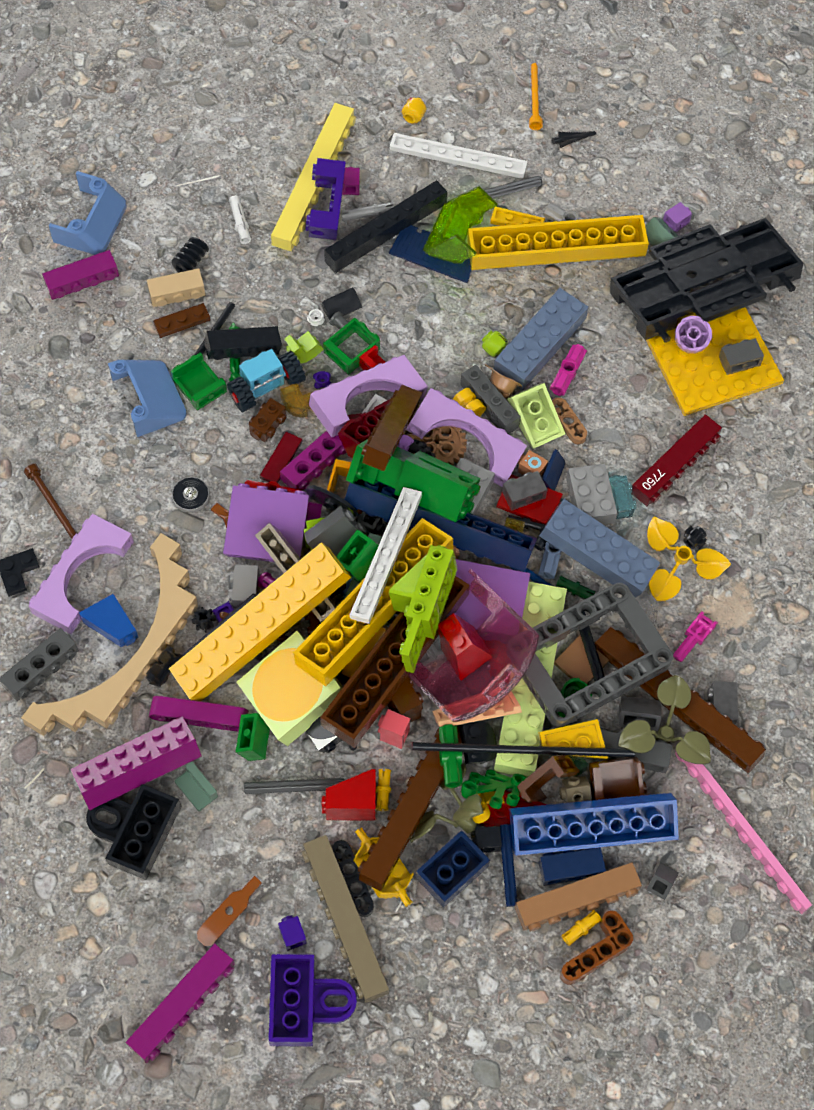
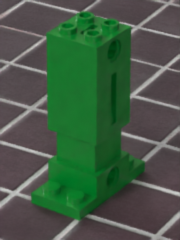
(443, 487)

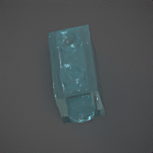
(622, 496)

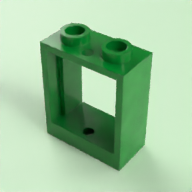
(331, 345)

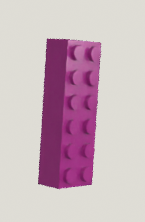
(136, 763)

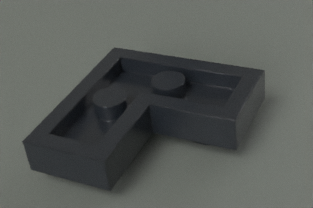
(12, 569)

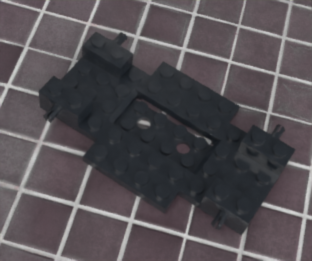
(661, 289)

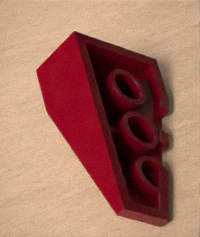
(360, 429)

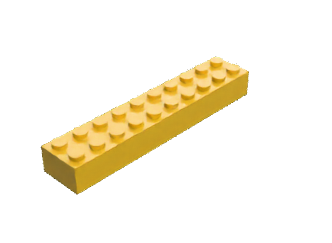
(558, 242)
(259, 623)
(341, 638)

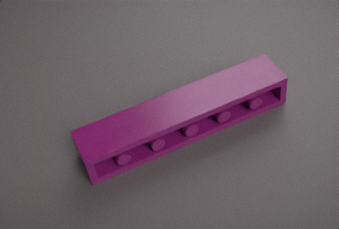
(180, 1003)

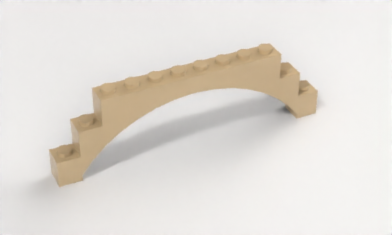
(108, 698)

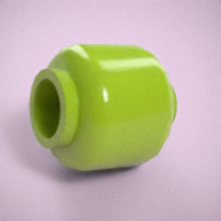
(494, 343)

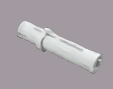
(241, 224)

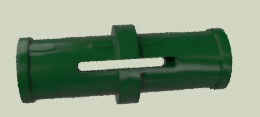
(575, 588)

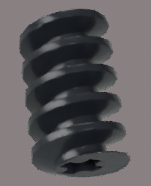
(189, 255)

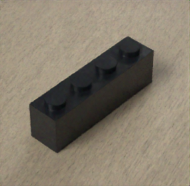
(241, 342)

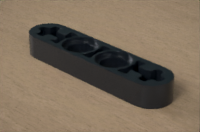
(353, 878)

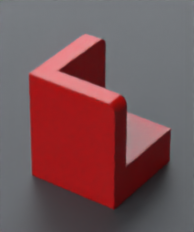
(370, 359)

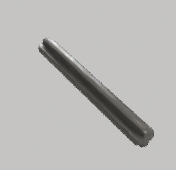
(290, 785)

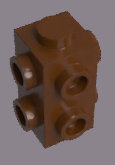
(267, 420)

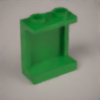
(198, 381)

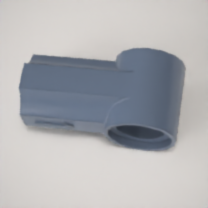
(549, 562)

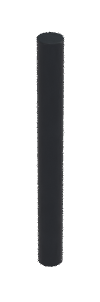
(217, 325)

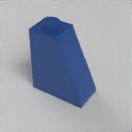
(110, 621)

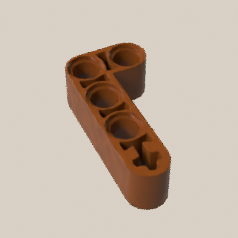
(594, 952)

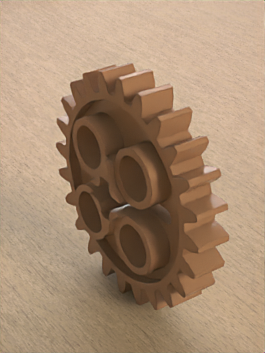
(444, 443)

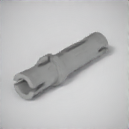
(368, 211)

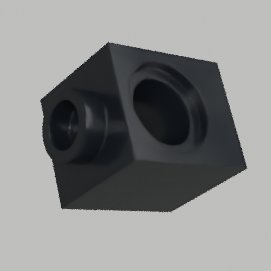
(487, 839)

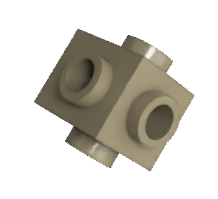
(575, 789)

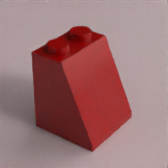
(462, 646)
(351, 798)

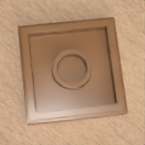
(575, 661)

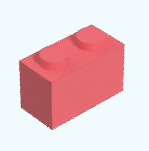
(394, 728)

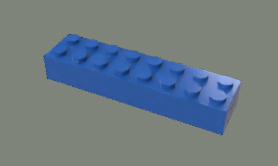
(594, 824)

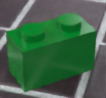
(252, 737)

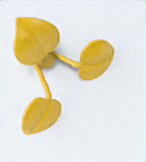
(665, 585)

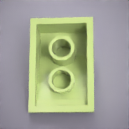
(538, 415)

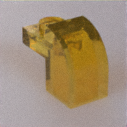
(294, 401)

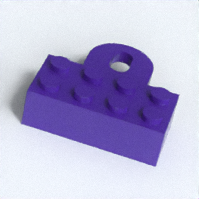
(299, 1000)

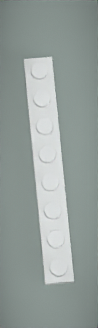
(458, 155)
(386, 555)

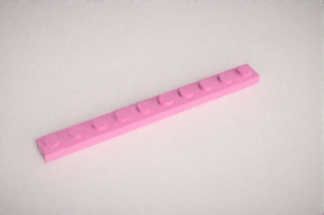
(748, 835)

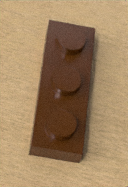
(181, 320)

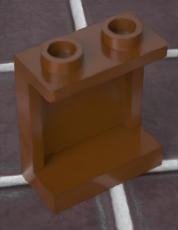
(557, 765)
(617, 778)

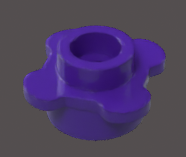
(322, 375)

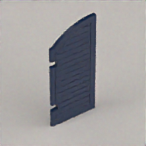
(410, 247)

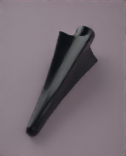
(566, 138)

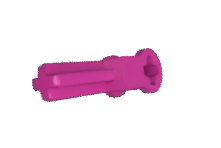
(696, 633)

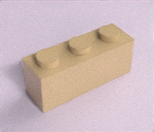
(176, 287)

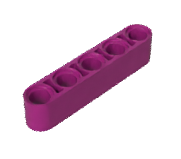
(197, 713)

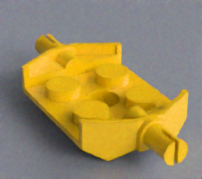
(397, 881)

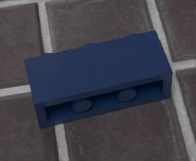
(571, 865)

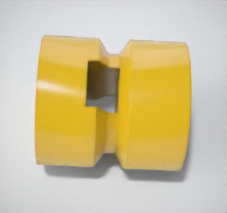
(468, 400)

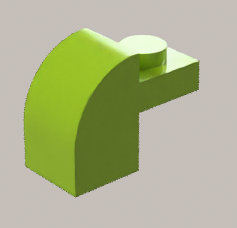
(305, 347)

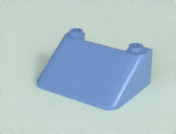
(156, 392)

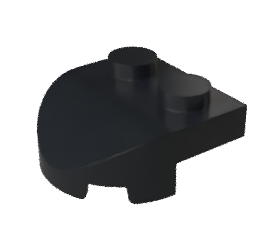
(477, 734)

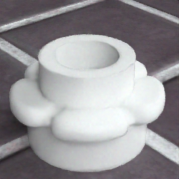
(315, 313)

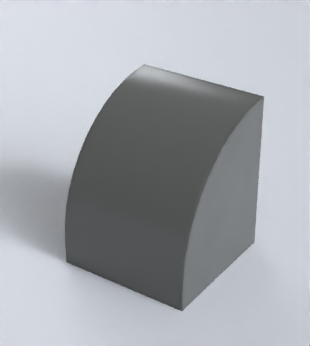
(662, 881)

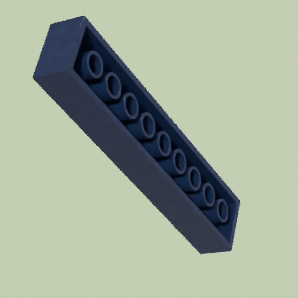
(469, 533)

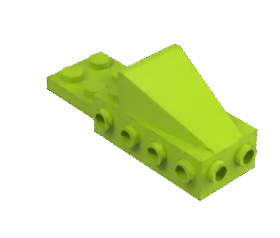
(422, 599)

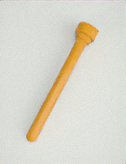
(535, 121)

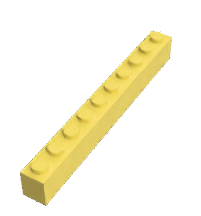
(305, 194)

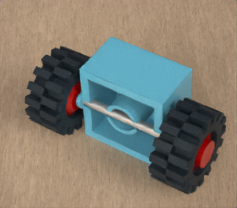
(264, 375)

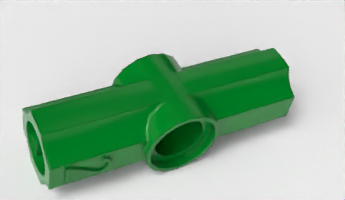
(450, 760)

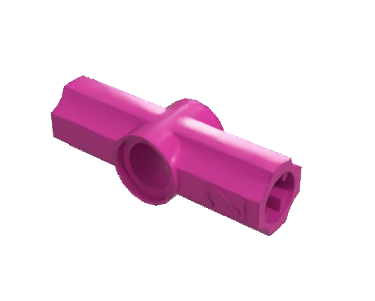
(564, 377)

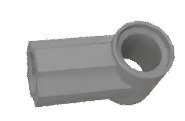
(556, 213)

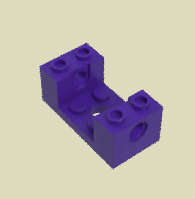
(330, 175)

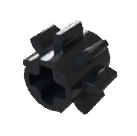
(694, 537)
(204, 624)

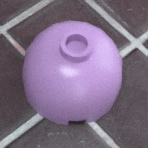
(693, 334)

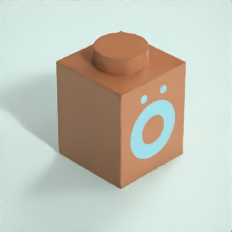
(531, 463)

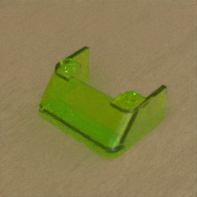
(452, 226)

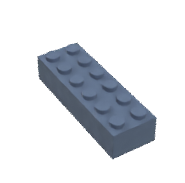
(541, 338)
(599, 548)

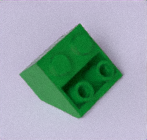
(358, 555)

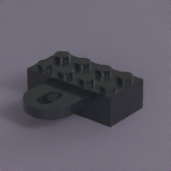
(137, 830)

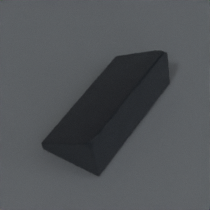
(343, 302)

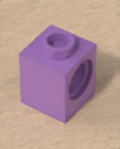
(677, 217)

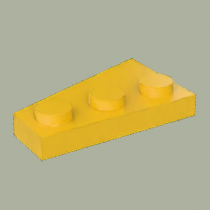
(577, 735)

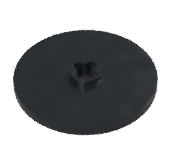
(328, 499)

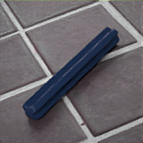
(508, 865)

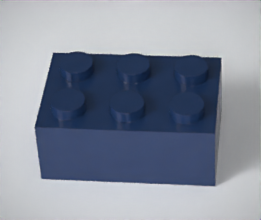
(452, 868)

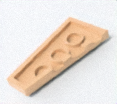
(506, 706)

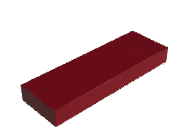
(281, 457)

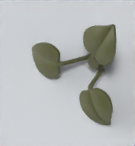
(639, 738)
(462, 817)

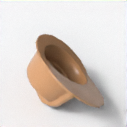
(503, 384)

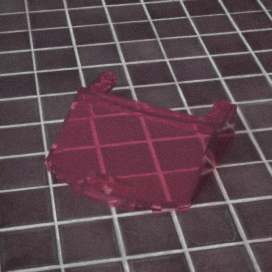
(512, 647)

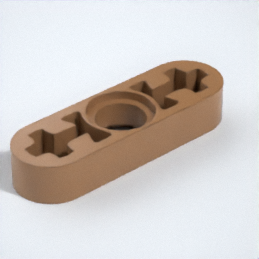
(569, 428)

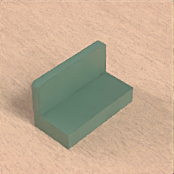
(659, 231)
(196, 787)

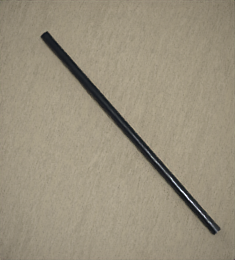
(517, 749)

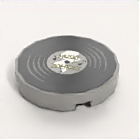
(190, 494)

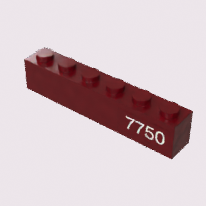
(676, 460)

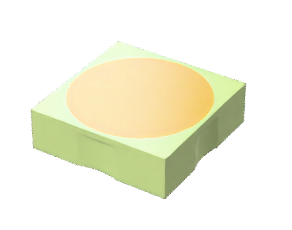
(285, 693)

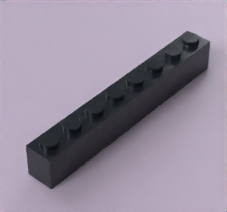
(385, 226)

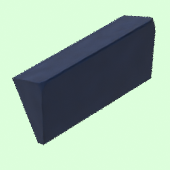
(554, 470)

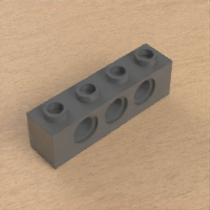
(497, 407)
(41, 654)

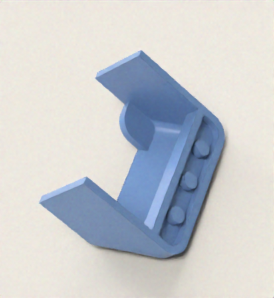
(96, 232)

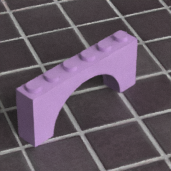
(331, 401)
(440, 411)
(94, 539)

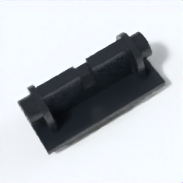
(159, 674)

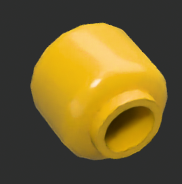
(413, 110)

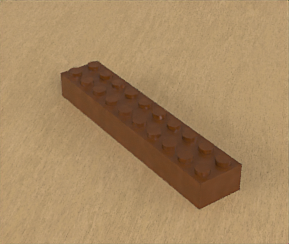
(379, 676)

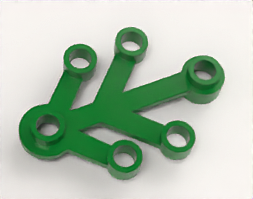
(471, 787)

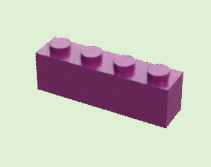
(80, 274)

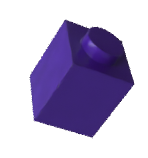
(292, 932)

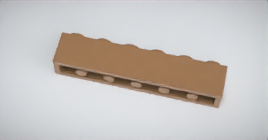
(577, 897)

